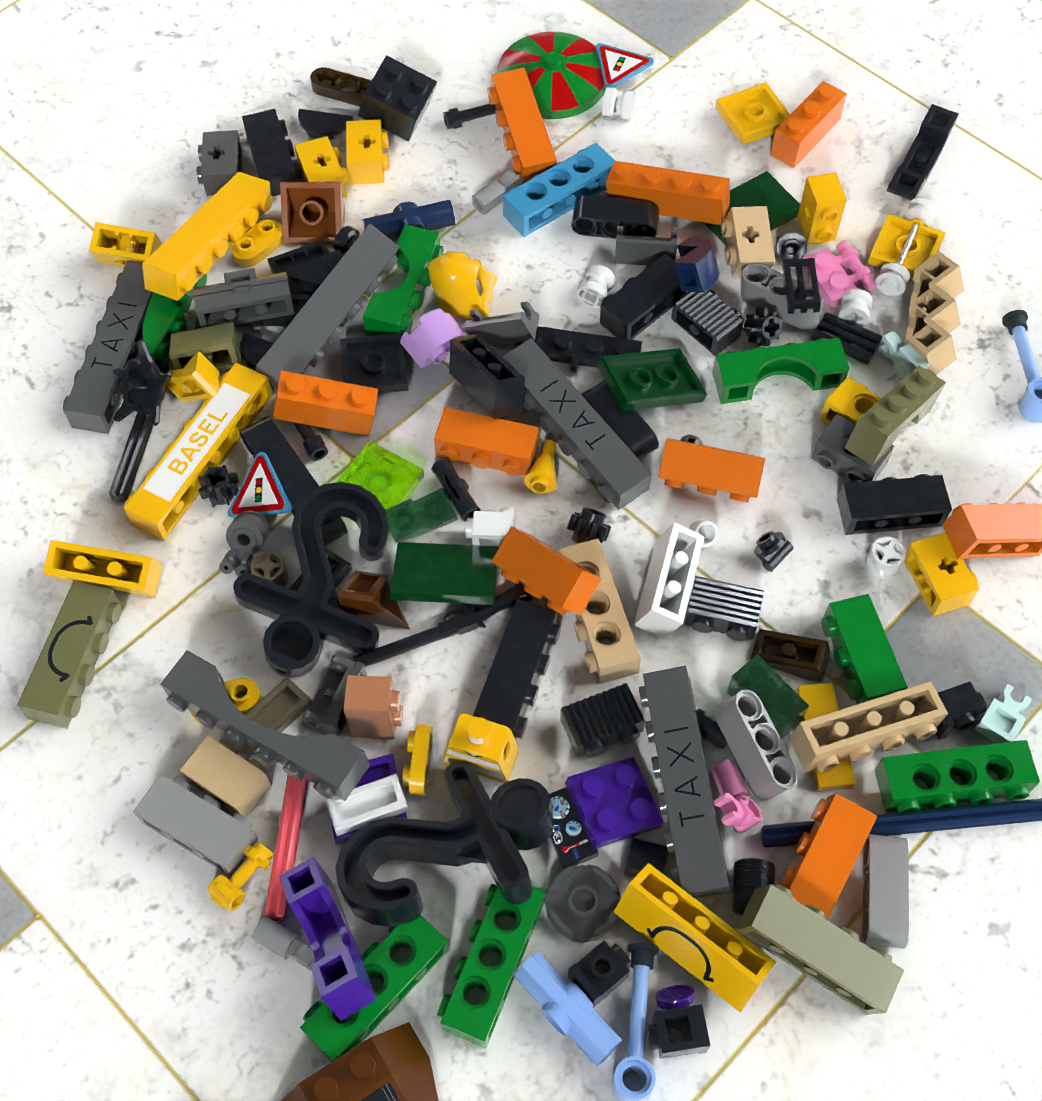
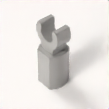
(493, 193)
(282, 942)

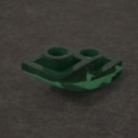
(420, 516)

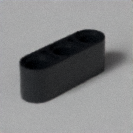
(601, 215)
(627, 425)

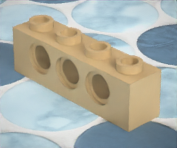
(622, 656)

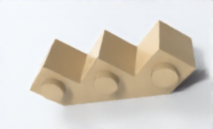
(935, 311)

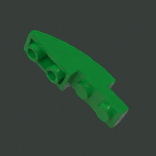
(165, 318)

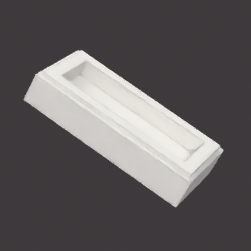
(367, 804)

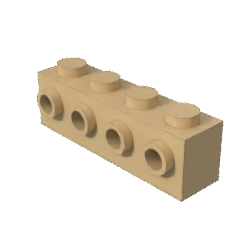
(868, 727)

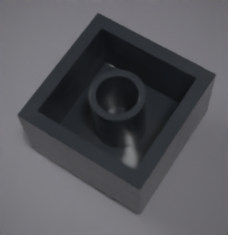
(397, 98)

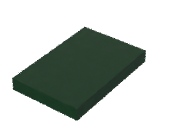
(762, 191)
(651, 379)
(444, 573)

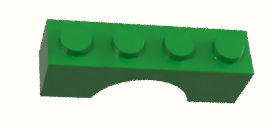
(394, 309)
(816, 363)

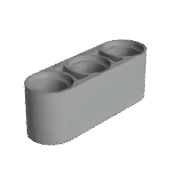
(765, 288)
(756, 745)
(885, 891)

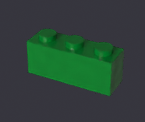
(862, 649)

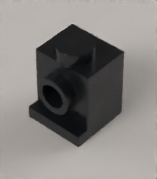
(962, 707)
(597, 985)
(689, 1021)

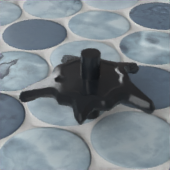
(142, 386)

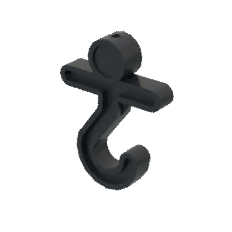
(313, 609)
(485, 833)

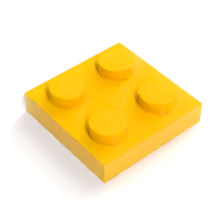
(752, 113)

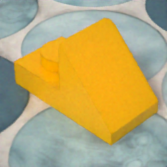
(196, 380)

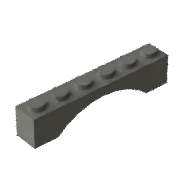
(323, 759)

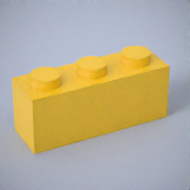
(103, 568)

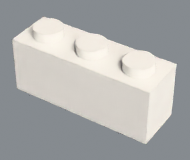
(669, 581)

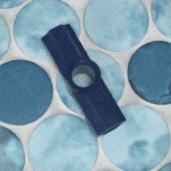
(427, 217)

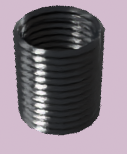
(749, 875)

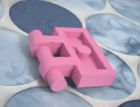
(832, 277)

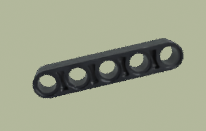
(290, 470)

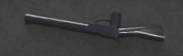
(459, 625)

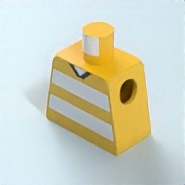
(483, 747)

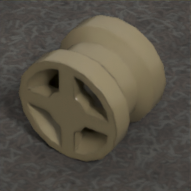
(267, 562)

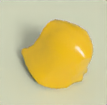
(455, 284)

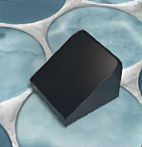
(645, 852)

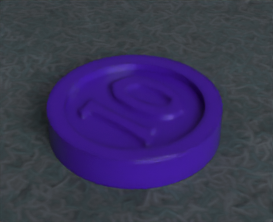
(675, 997)

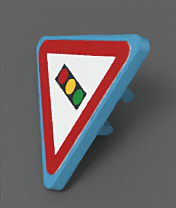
(620, 65)
(260, 491)

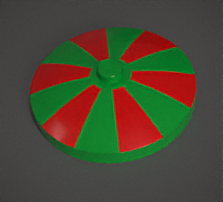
(560, 70)

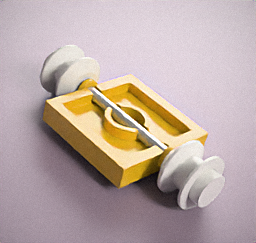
(905, 245)

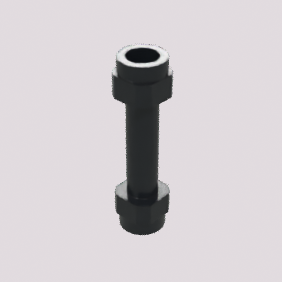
(455, 118)
(313, 444)

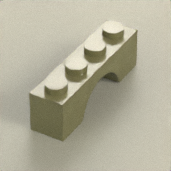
(888, 417)

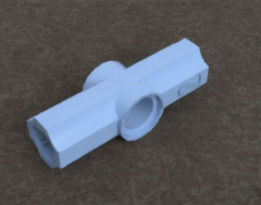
(567, 1008)

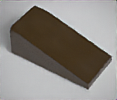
(793, 654)

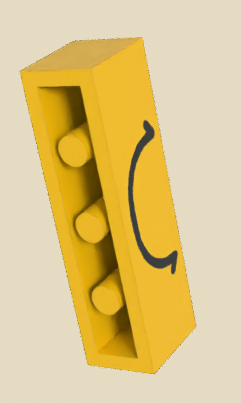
(694, 937)

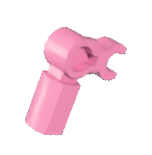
(734, 800)

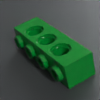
(1009, 760)
(399, 979)
(478, 1021)

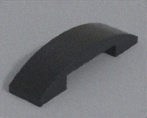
(923, 153)

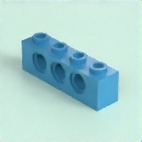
(555, 190)

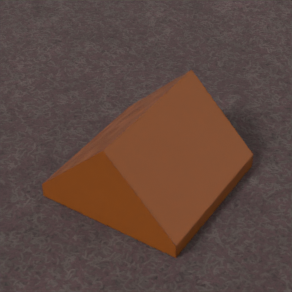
(311, 211)

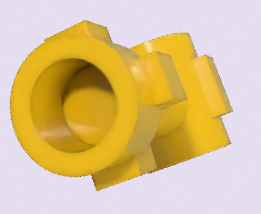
(226, 891)

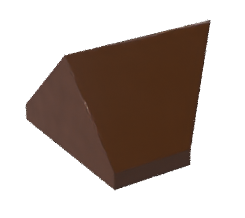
(369, 598)

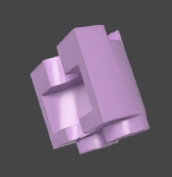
(432, 338)

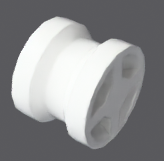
(856, 307)
(891, 551)

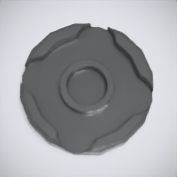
(582, 903)

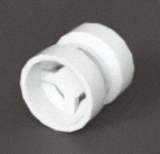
(624, 106)
(596, 285)

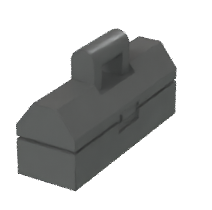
(243, 298)

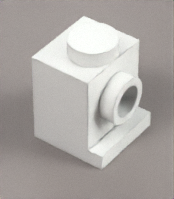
(490, 526)

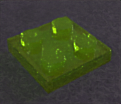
(383, 474)

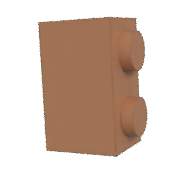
(372, 707)

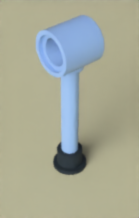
(1031, 402)
(642, 962)

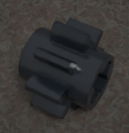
(762, 326)
(218, 485)
(588, 526)

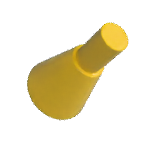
(542, 475)

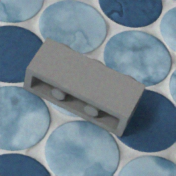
(196, 823)

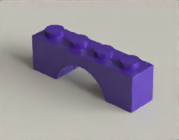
(337, 962)

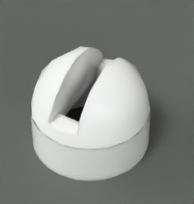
(707, 529)

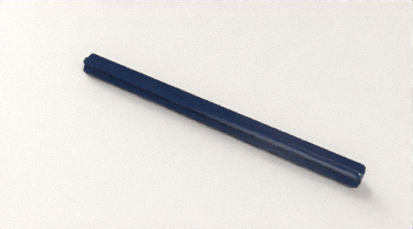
(921, 821)

